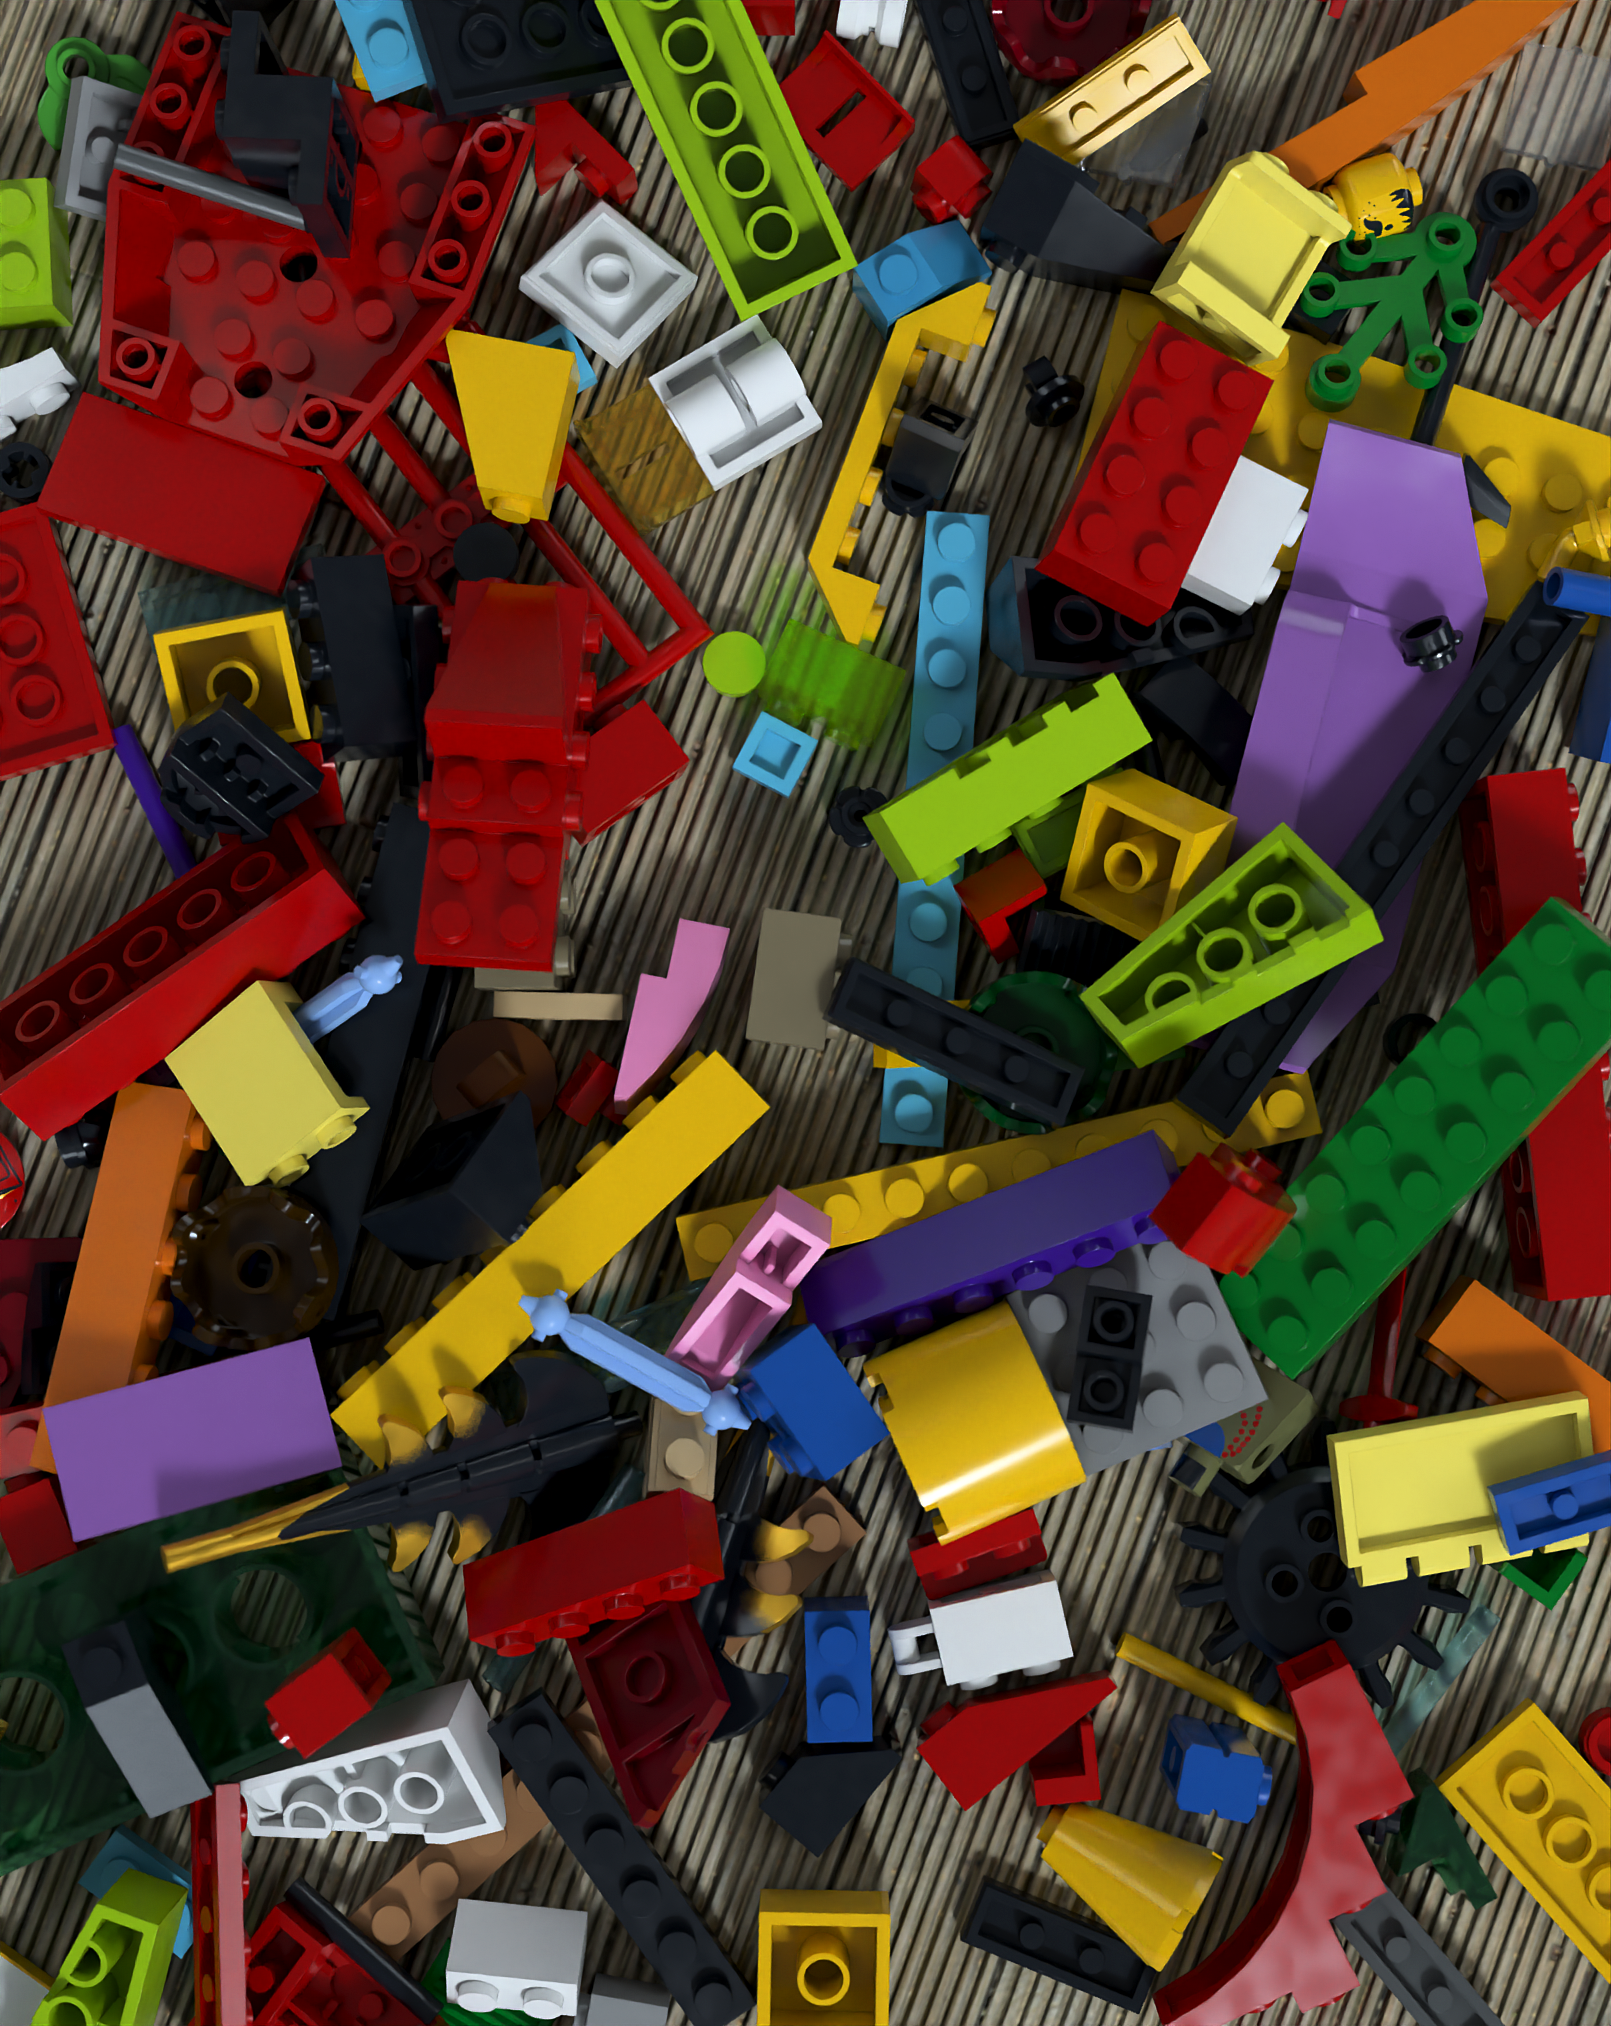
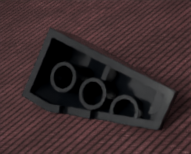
(1063, 233)
(1067, 636)

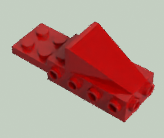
(505, 771)

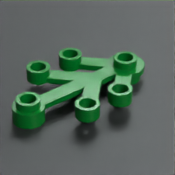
(1396, 299)

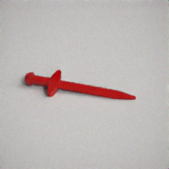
(1378, 1406)

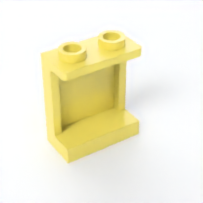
(1249, 256)
(264, 1086)

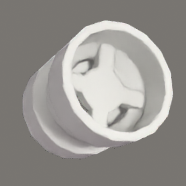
(877, 16)

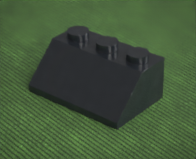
(461, 1186)

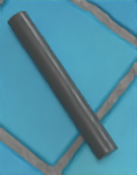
(207, 185)

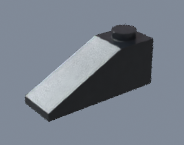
(138, 1710)

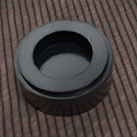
(486, 552)

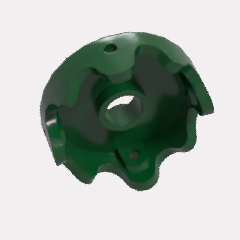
(1052, 1008)

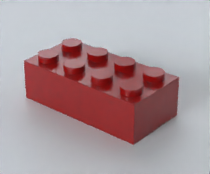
(1154, 474)

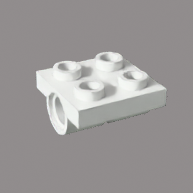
(736, 402)

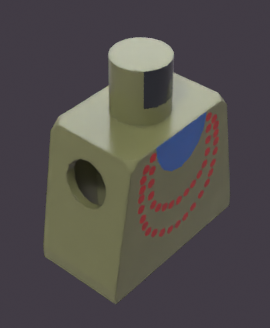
(1248, 1439)

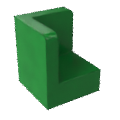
(1543, 1575)

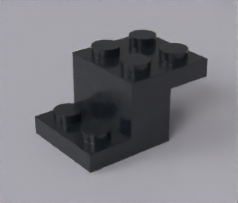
(289, 133)

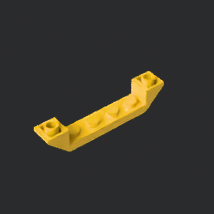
(944, 327)

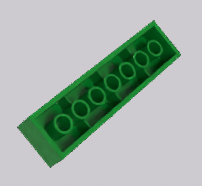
(1430, 1137)

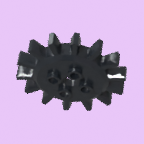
(1270, 1536)

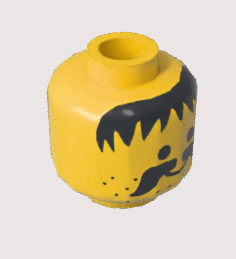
(1376, 195)

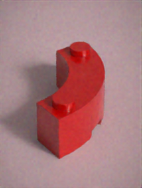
(1225, 1209)

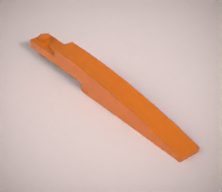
(1400, 93)

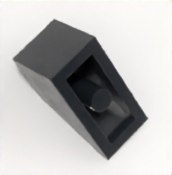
(824, 1786)

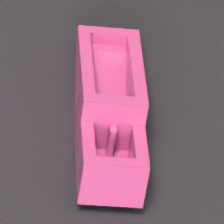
(670, 1011)
(751, 1287)

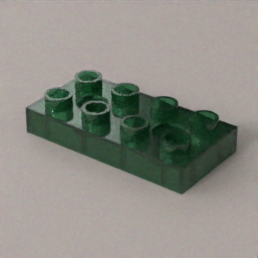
(217, 1670)

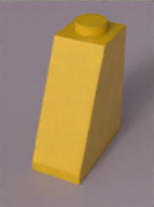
(515, 418)

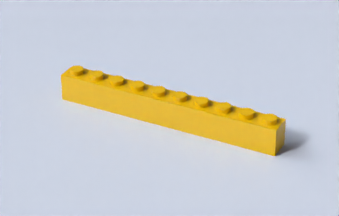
(910, 1191)

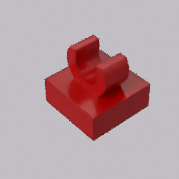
(590, 1091)

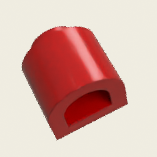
(951, 183)

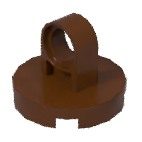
(493, 1061)

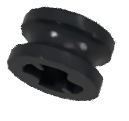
(9, 457)

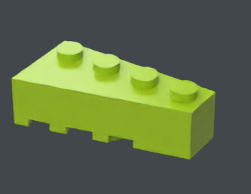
(1006, 779)
(1232, 948)
(119, 1957)

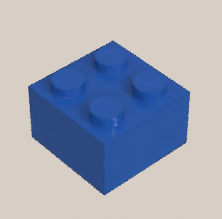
(807, 1403)

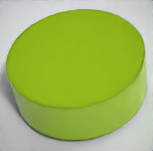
(734, 664)

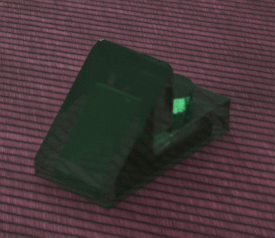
(1431, 1831)

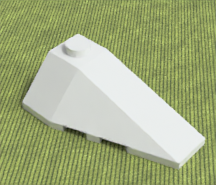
(397, 1770)

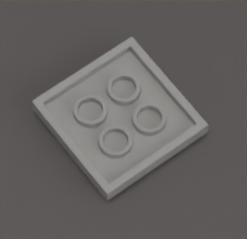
(1193, 1354)

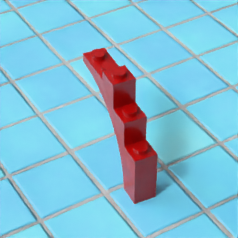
(1325, 1868)

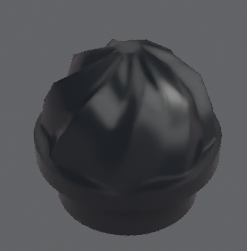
(85, 1140)

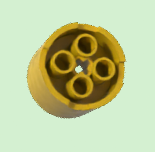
(975, 1422)

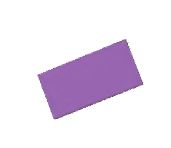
(191, 1439)

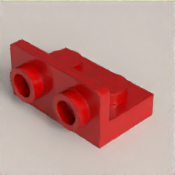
(979, 1556)

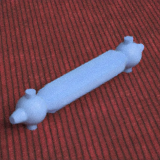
(348, 995)
(634, 1362)

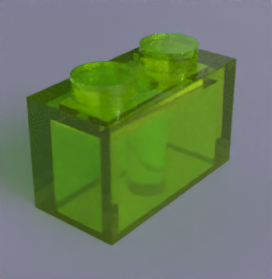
(830, 685)

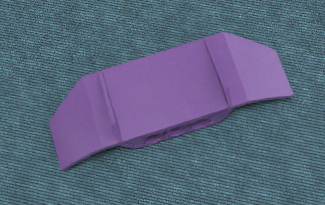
(1336, 702)

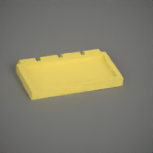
(1425, 1482)

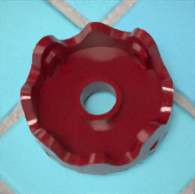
(1063, 51)

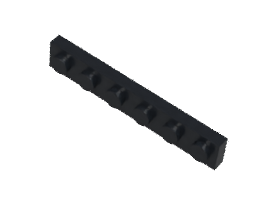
(621, 1861)

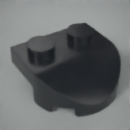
(232, 773)

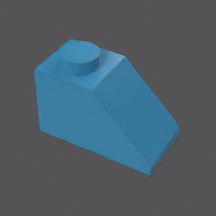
(917, 273)

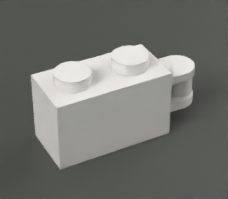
(988, 1632)

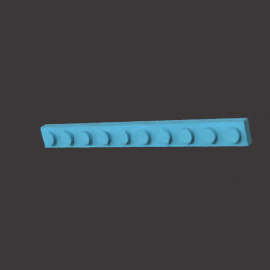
(939, 733)

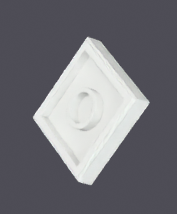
(608, 283)

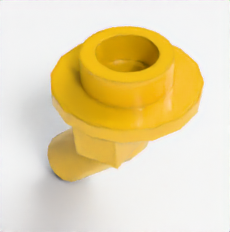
(1588, 534)

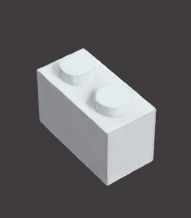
(1245, 536)
(516, 1958)

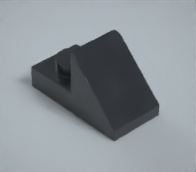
(929, 447)

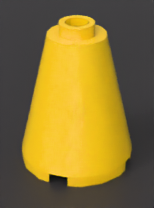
(1130, 1875)

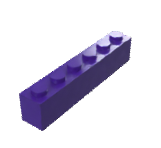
(990, 1246)

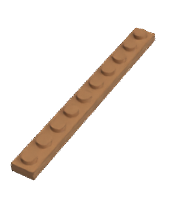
(440, 1874)

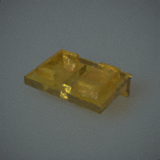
(629, 433)

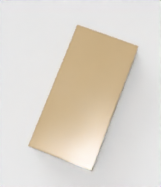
(560, 1006)

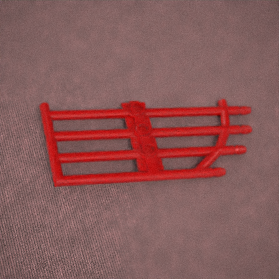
(424, 546)

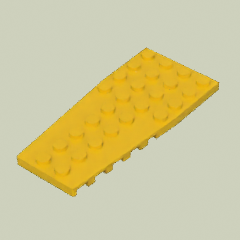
(1531, 458)

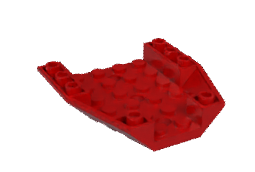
(203, 289)

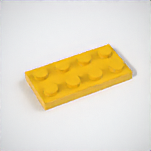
(1543, 1820)

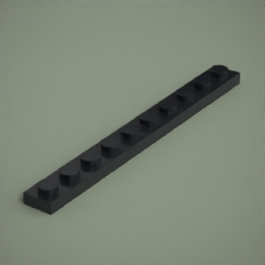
(1392, 845)

